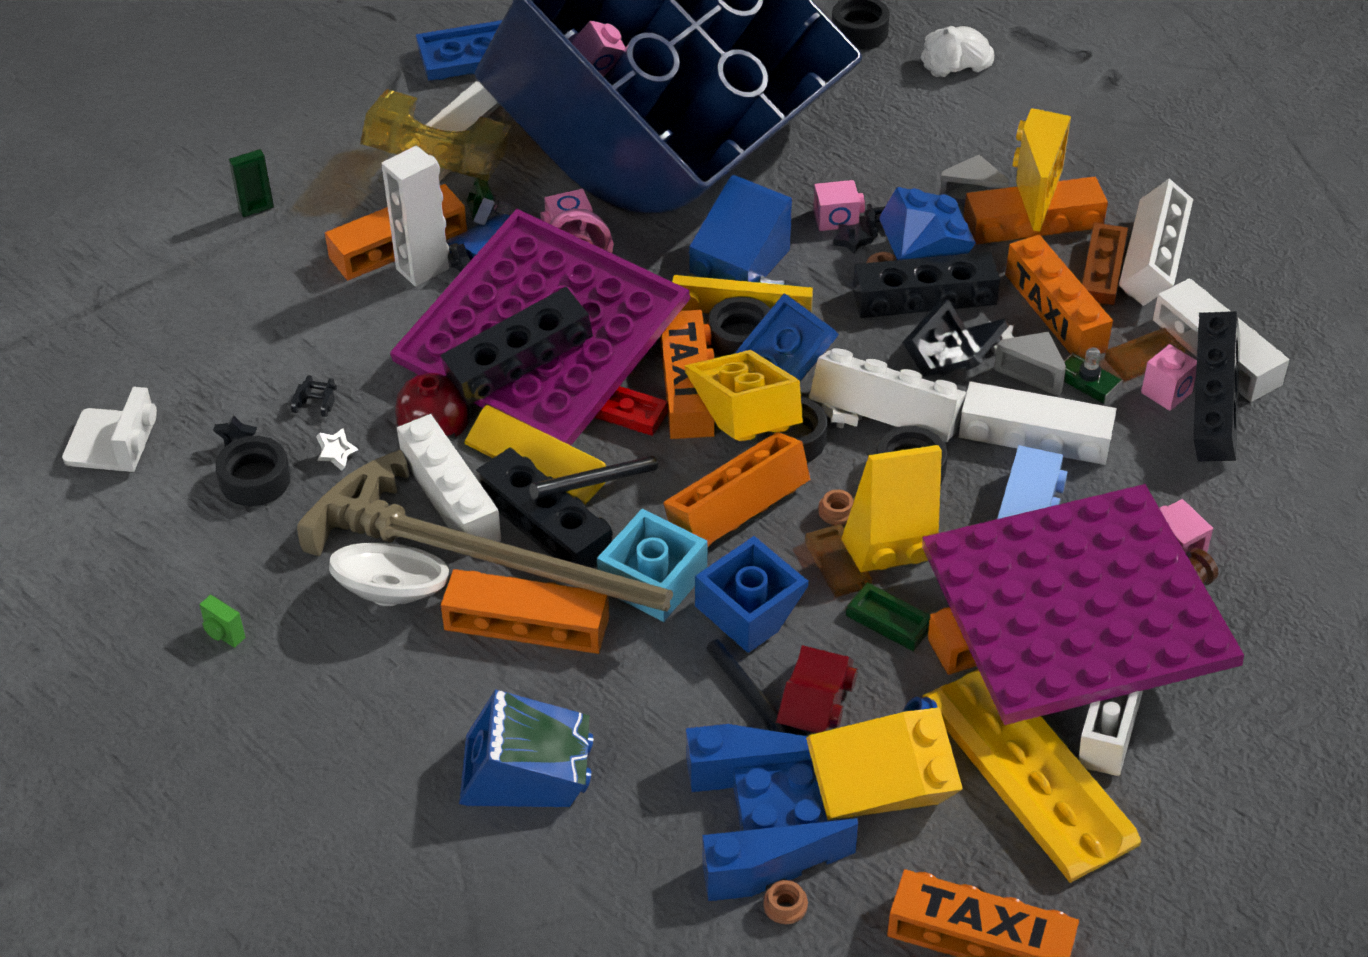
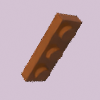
(1104, 262)

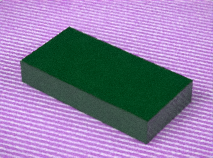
(251, 183)
(889, 616)

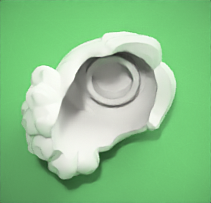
(956, 49)

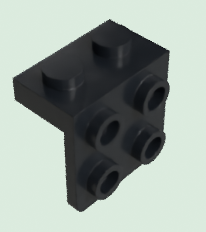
(945, 344)

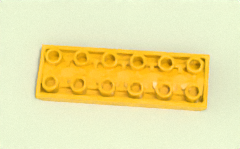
(1037, 780)

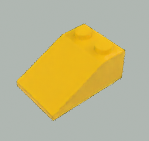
(1040, 160)
(747, 394)
(894, 508)
(884, 764)

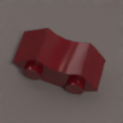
(817, 690)

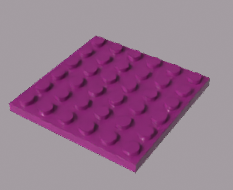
(516, 270)
(1079, 604)

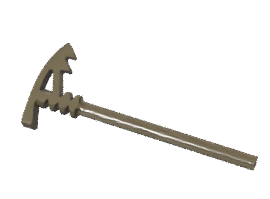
(357, 506)

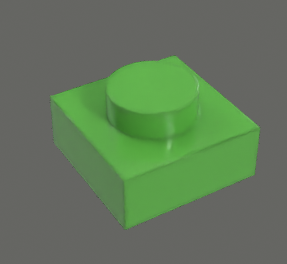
(221, 621)

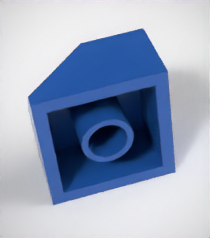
(925, 225)
(749, 593)

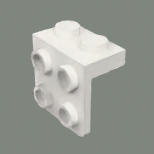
(112, 437)

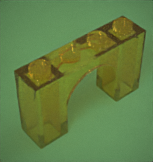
(471, 152)

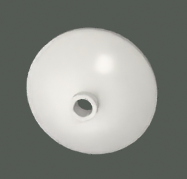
(388, 572)

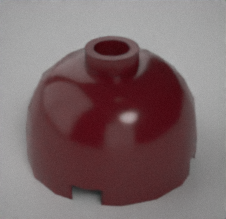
(435, 396)

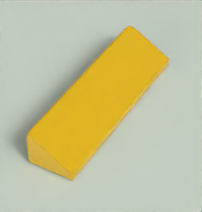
(498, 431)

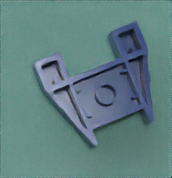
(776, 809)

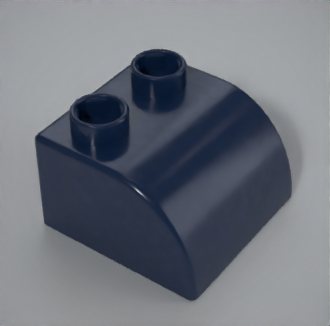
(682, 101)

